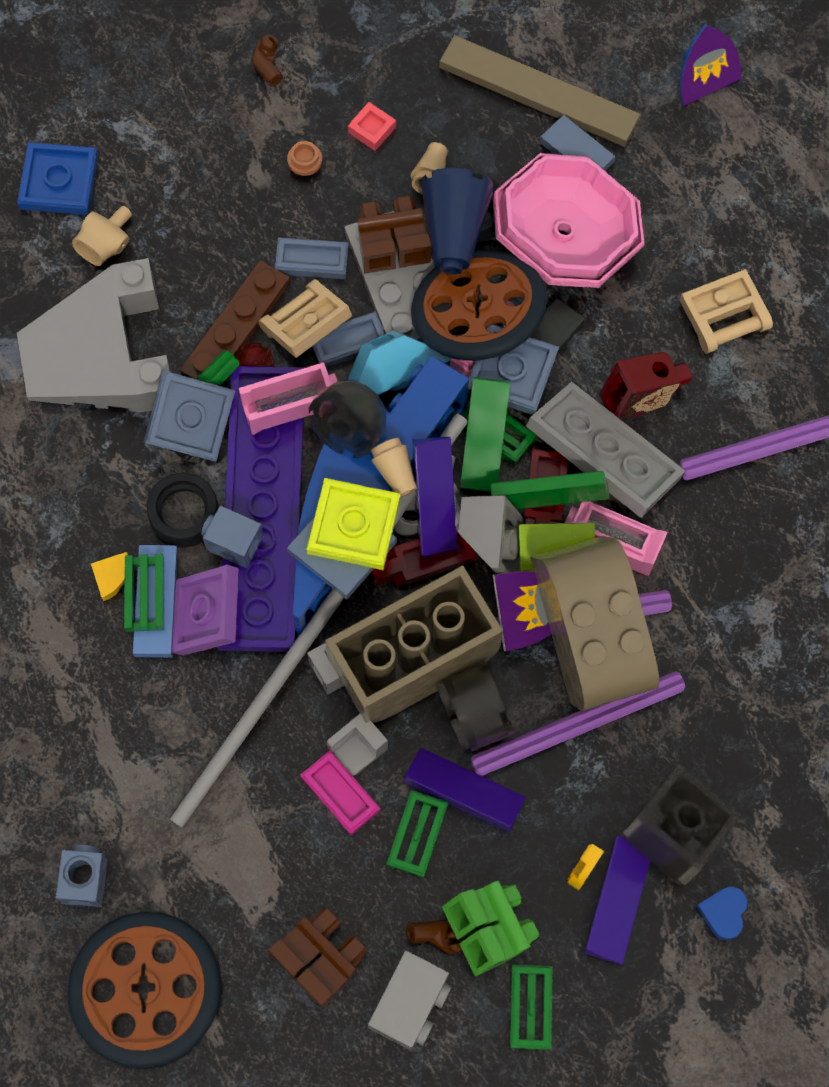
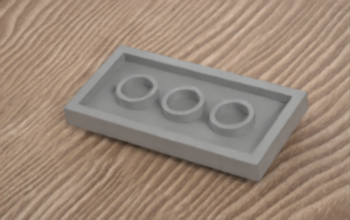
(393, 289)
(602, 442)

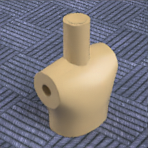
(102, 236)

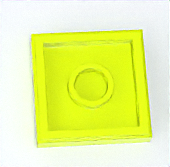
(353, 523)

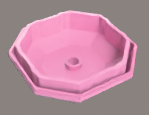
(572, 198)

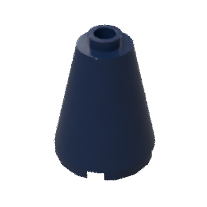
(455, 215)

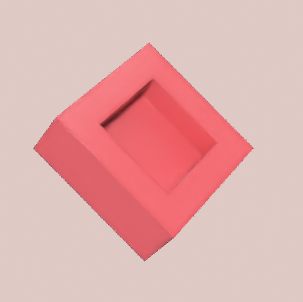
(372, 126)

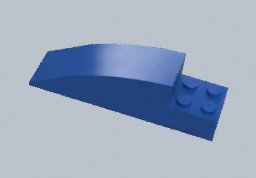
(419, 413)

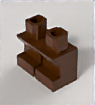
(381, 232)
(309, 942)

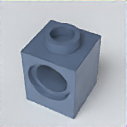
(232, 536)
(82, 894)

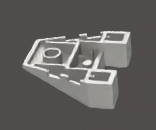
(83, 348)

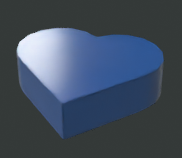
(724, 912)

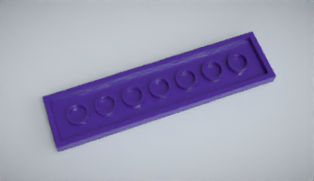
(265, 487)

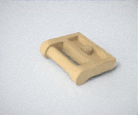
(722, 300)
(306, 318)

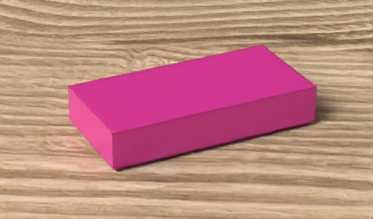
(340, 793)

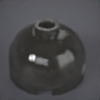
(349, 417)

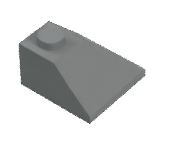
(492, 530)

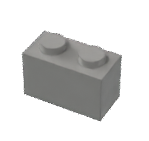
(409, 1001)

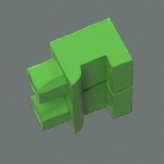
(495, 927)

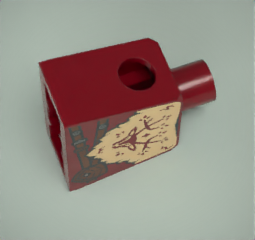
(643, 385)

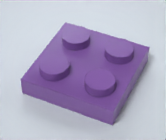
(205, 610)

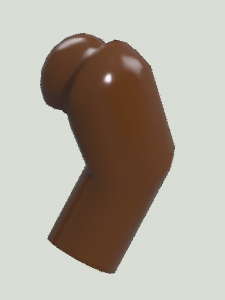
(264, 58)
(437, 933)

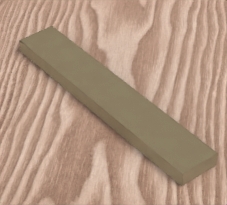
(539, 90)

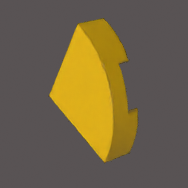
(110, 575)
(585, 866)

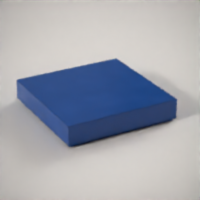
(58, 178)

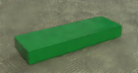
(485, 433)
(554, 490)

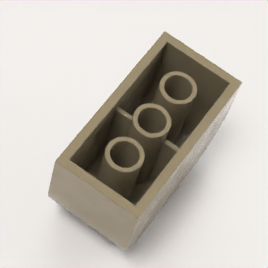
(596, 622)
(414, 645)

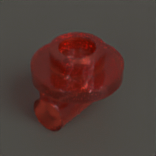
(255, 355)

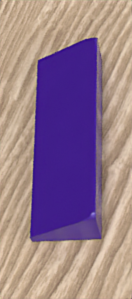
(434, 495)
(464, 789)
(617, 903)

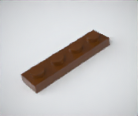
(239, 318)

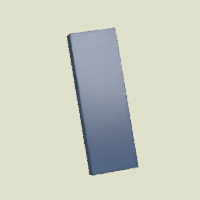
(157, 642)

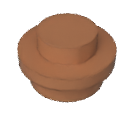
(304, 158)

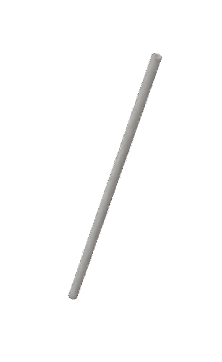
(280, 675)

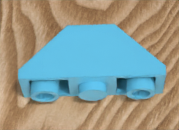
(391, 361)

